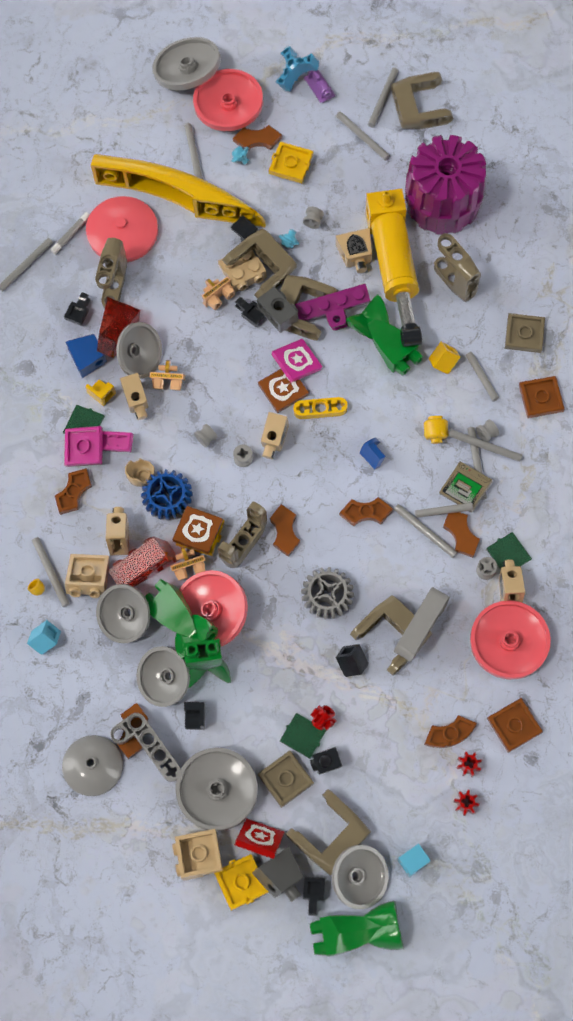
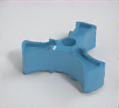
(295, 68)

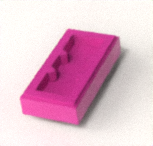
(117, 441)

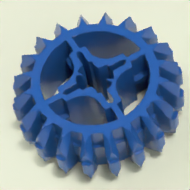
(159, 497)

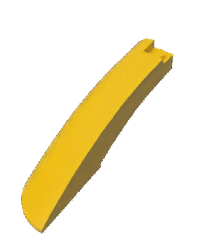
(172, 185)

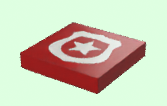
(259, 838)

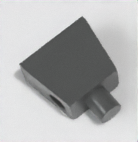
(280, 875)

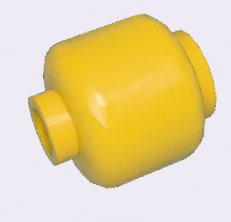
(436, 429)

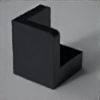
(243, 228)
(352, 660)
(194, 715)

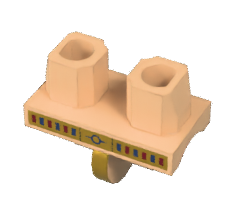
(215, 290)
(158, 378)
(196, 562)

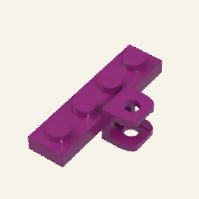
(334, 305)

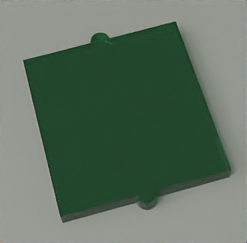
(84, 417)
(508, 549)
(302, 736)

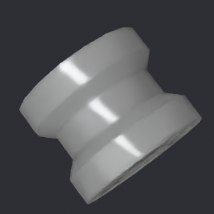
(313, 217)
(487, 430)
(205, 435)
(243, 460)
(486, 564)

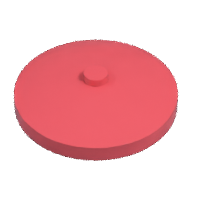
(228, 100)
(126, 220)
(218, 600)
(510, 640)

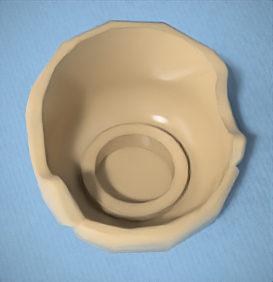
(139, 472)

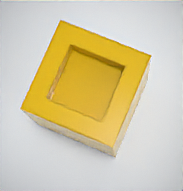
(444, 357)
(101, 392)

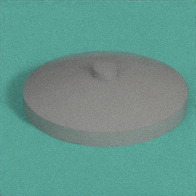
(186, 63)
(216, 789)

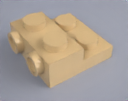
(244, 272)
(87, 575)
(197, 854)

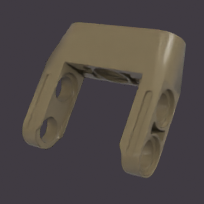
(406, 106)
(270, 253)
(115, 268)
(465, 270)
(293, 288)
(227, 552)
(397, 616)
(352, 835)

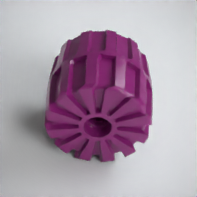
(445, 184)

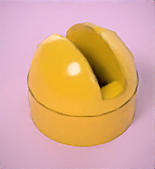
(36, 587)

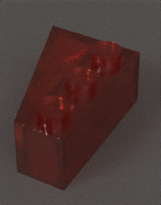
(114, 320)
(142, 562)

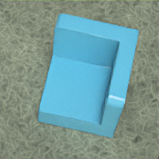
(44, 637)
(413, 860)

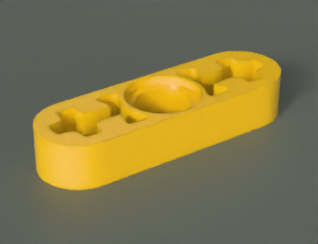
(324, 401)

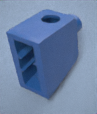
(85, 354)

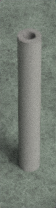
(483, 378)
(444, 510)

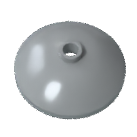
(139, 349)
(114, 617)
(154, 676)
(99, 777)
(369, 879)

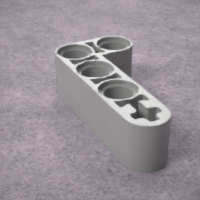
(421, 624)
(151, 749)

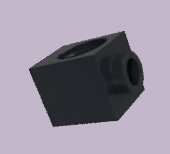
(335, 761)

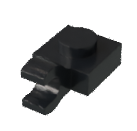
(78, 311)
(250, 311)
(313, 891)

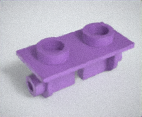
(319, 86)

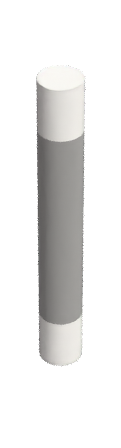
(70, 233)

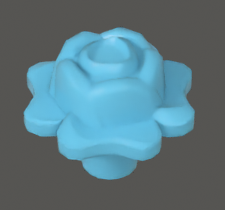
(240, 154)
(289, 239)

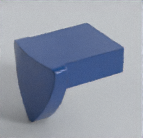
(372, 453)

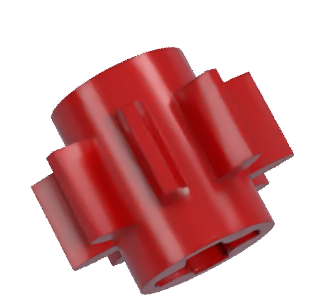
(323, 717)
(472, 759)
(471, 799)

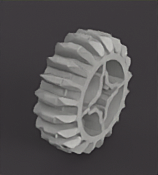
(340, 583)

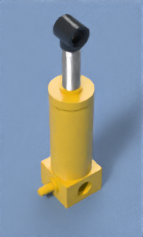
(386, 222)

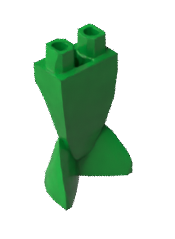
(375, 325)
(174, 613)
(205, 656)
(350, 932)

